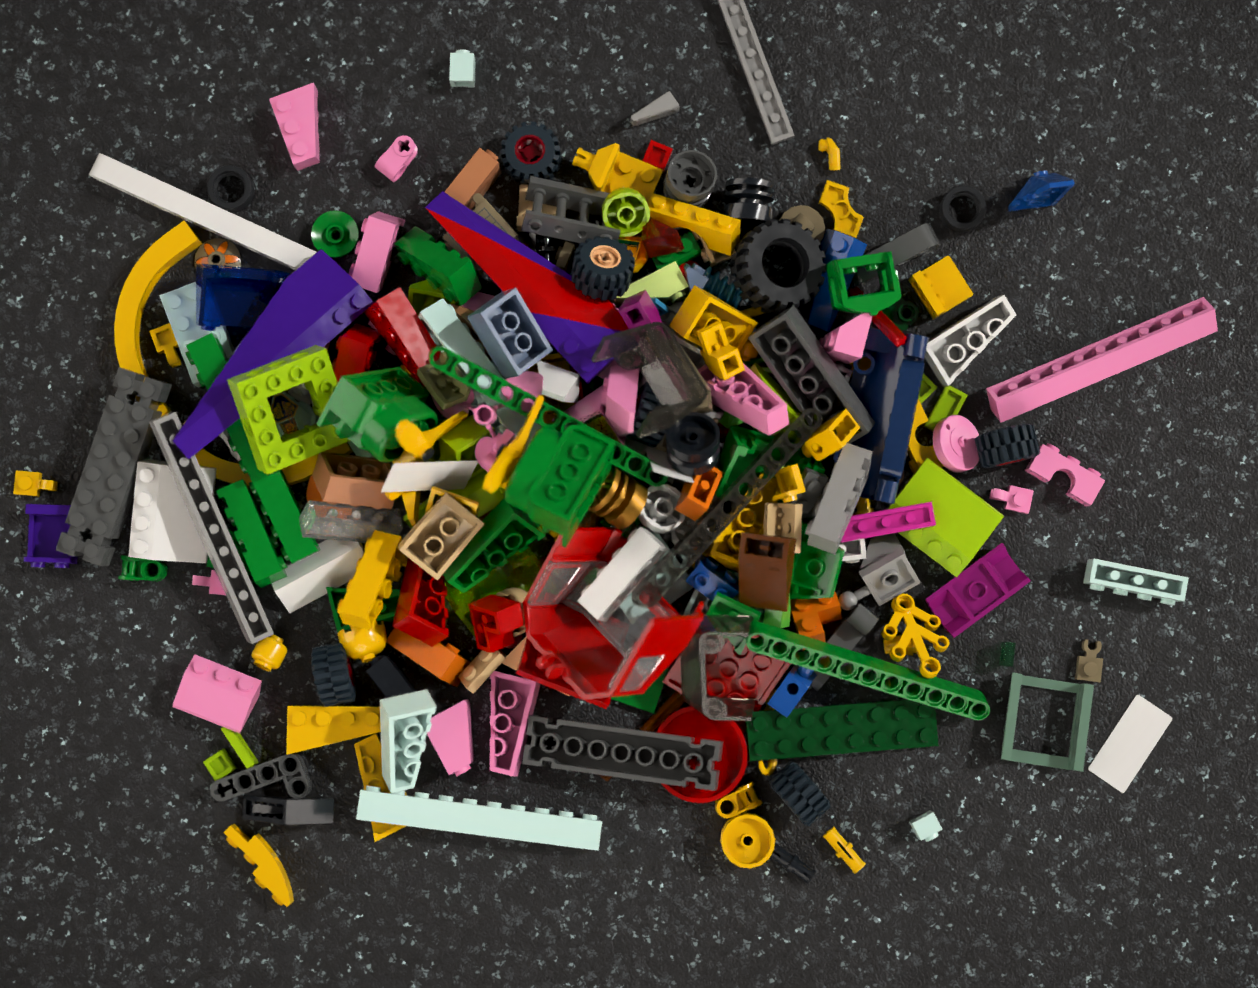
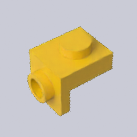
(789, 483)

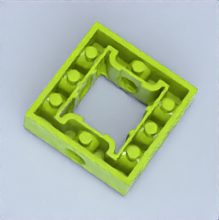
(250, 396)

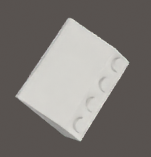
(160, 517)

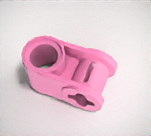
(396, 160)

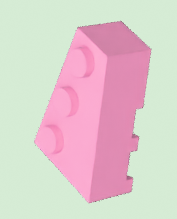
(375, 250)

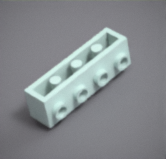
(1135, 580)

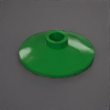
(327, 225)

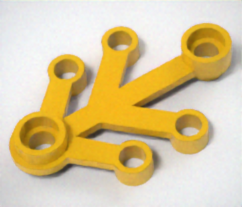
(915, 633)

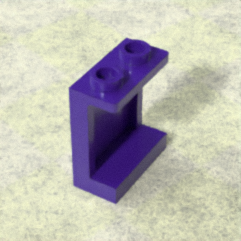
(45, 528)

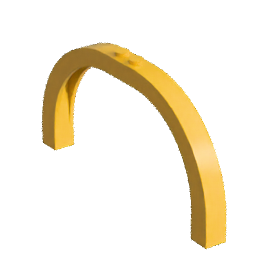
(129, 312)

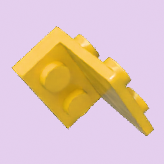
(940, 287)

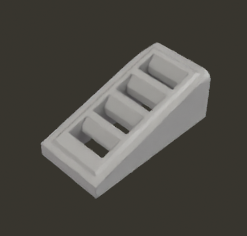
(659, 108)

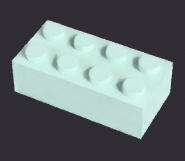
(181, 313)

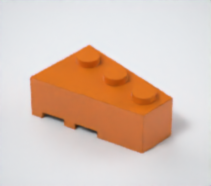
(439, 660)

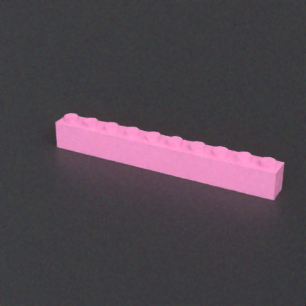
(1102, 359)

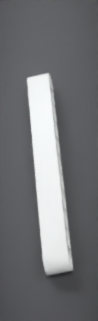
(200, 212)

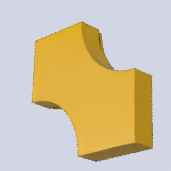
(836, 201)

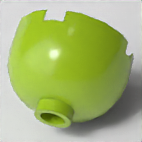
(625, 211)

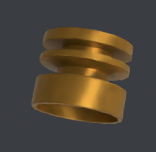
(619, 499)

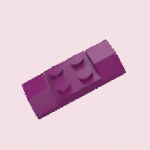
(976, 590)

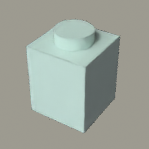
(462, 69)

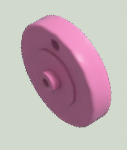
(955, 443)

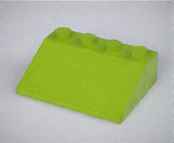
(960, 516)

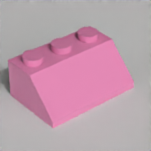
(848, 340)
(217, 693)

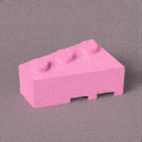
(298, 122)

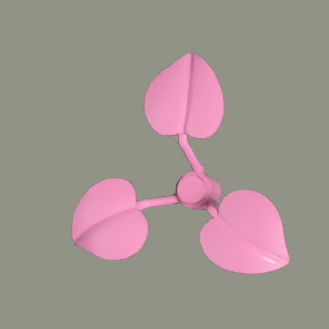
(487, 415)

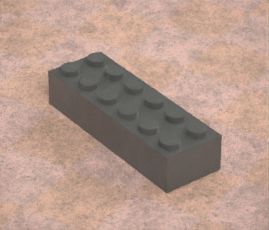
(807, 370)

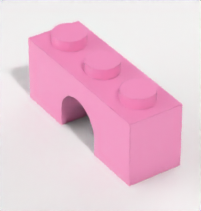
(1084, 482)

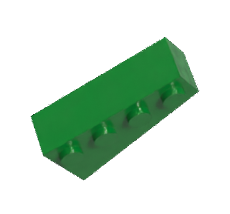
(438, 265)
(253, 533)
(501, 536)

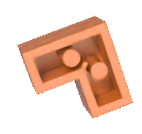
(812, 614)

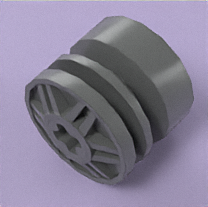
(695, 171)

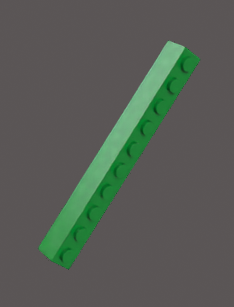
(273, 489)

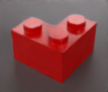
(495, 621)

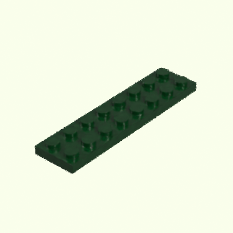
(841, 729)

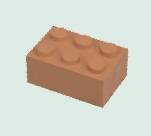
(352, 480)

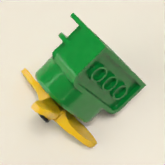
(386, 416)
(554, 474)

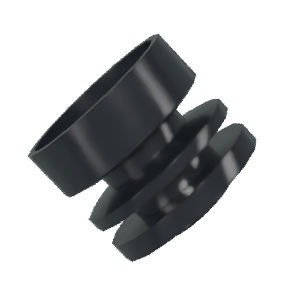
(749, 198)

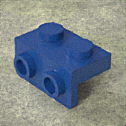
(710, 578)

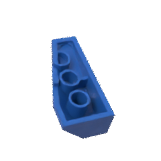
(1041, 191)
(835, 246)

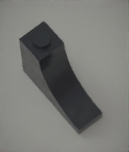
(288, 809)

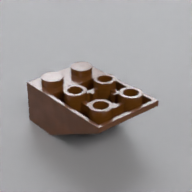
(765, 570)

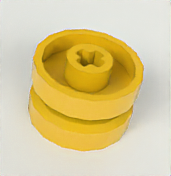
(759, 847)

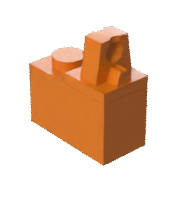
(697, 496)

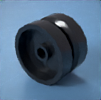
(693, 444)

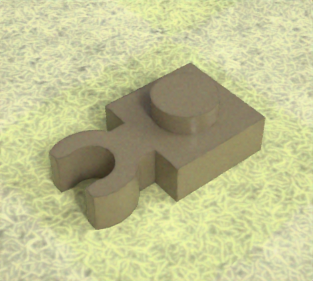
(1088, 666)

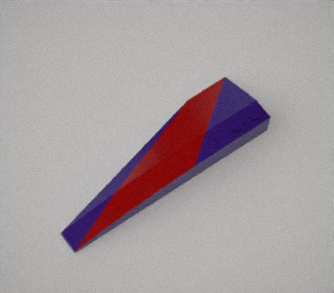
(565, 316)

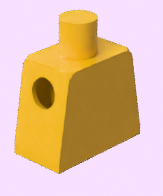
(824, 440)

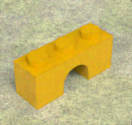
(916, 451)

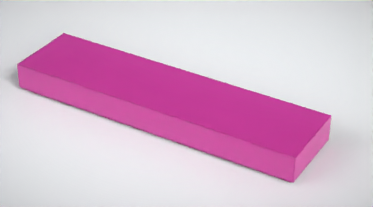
(889, 521)

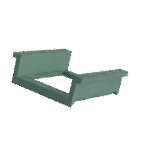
(1079, 731)

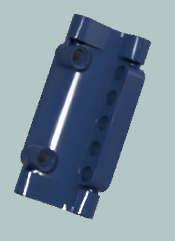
(890, 396)

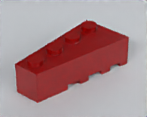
(422, 606)

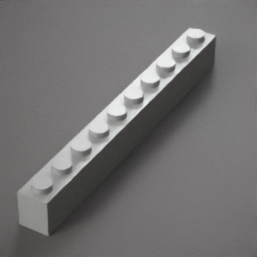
(212, 531)

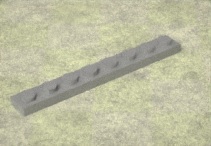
(756, 70)

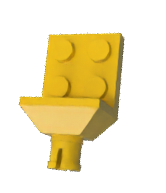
(614, 170)

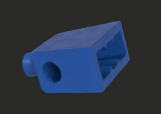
(792, 689)

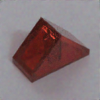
(660, 239)

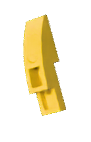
(270, 870)

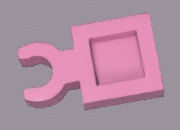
(505, 438)

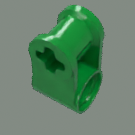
(139, 569)

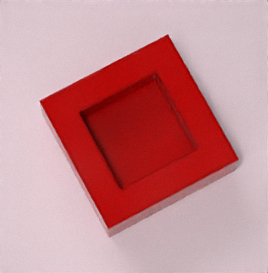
(657, 155)

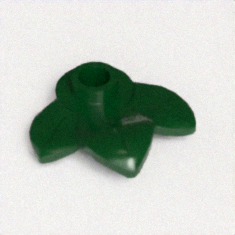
(894, 313)

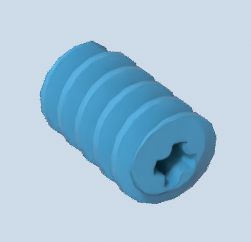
(721, 288)

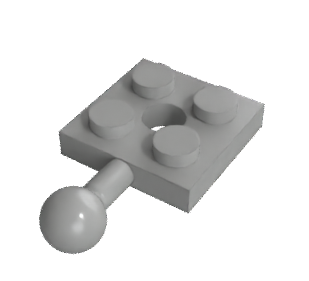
(882, 589)

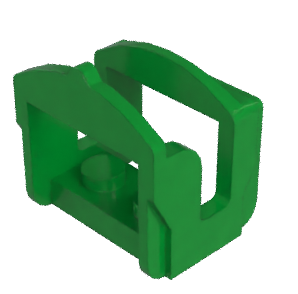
(865, 303)

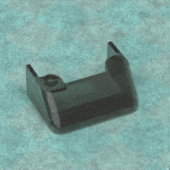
(664, 367)
(710, 640)

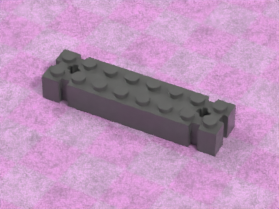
(111, 467)
(622, 752)

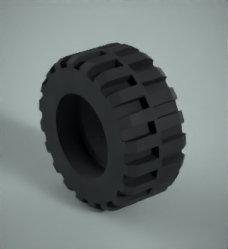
(803, 253)

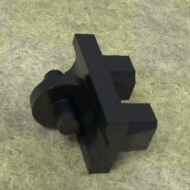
(538, 244)

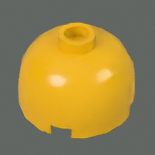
(364, 643)

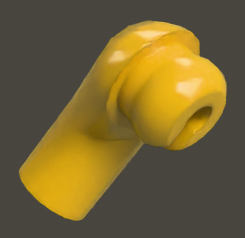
(833, 152)

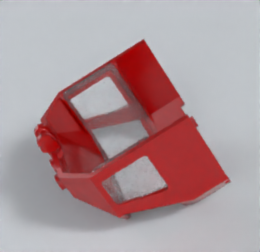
(592, 654)

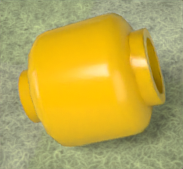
(269, 653)

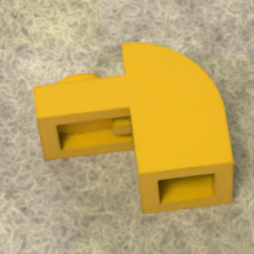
(718, 355)

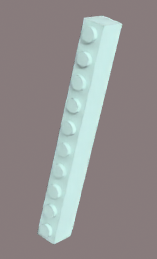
(479, 819)

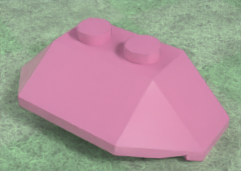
(620, 398)

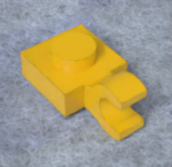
(166, 343)
(31, 483)

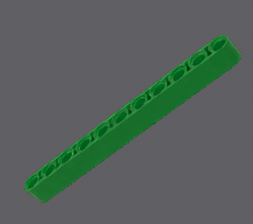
(514, 403)
(860, 663)

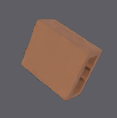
(475, 178)

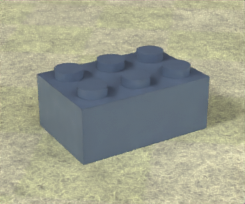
(510, 333)

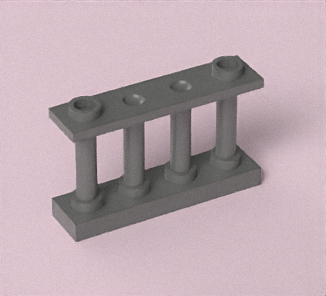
(565, 197)

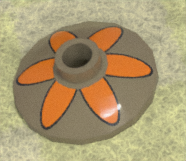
(223, 248)

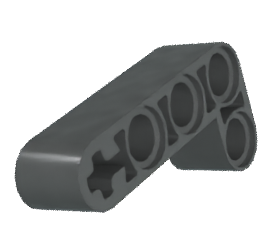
(904, 248)
(847, 635)
(258, 779)

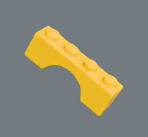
(716, 229)

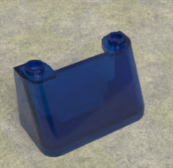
(233, 294)

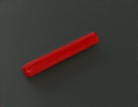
(885, 325)

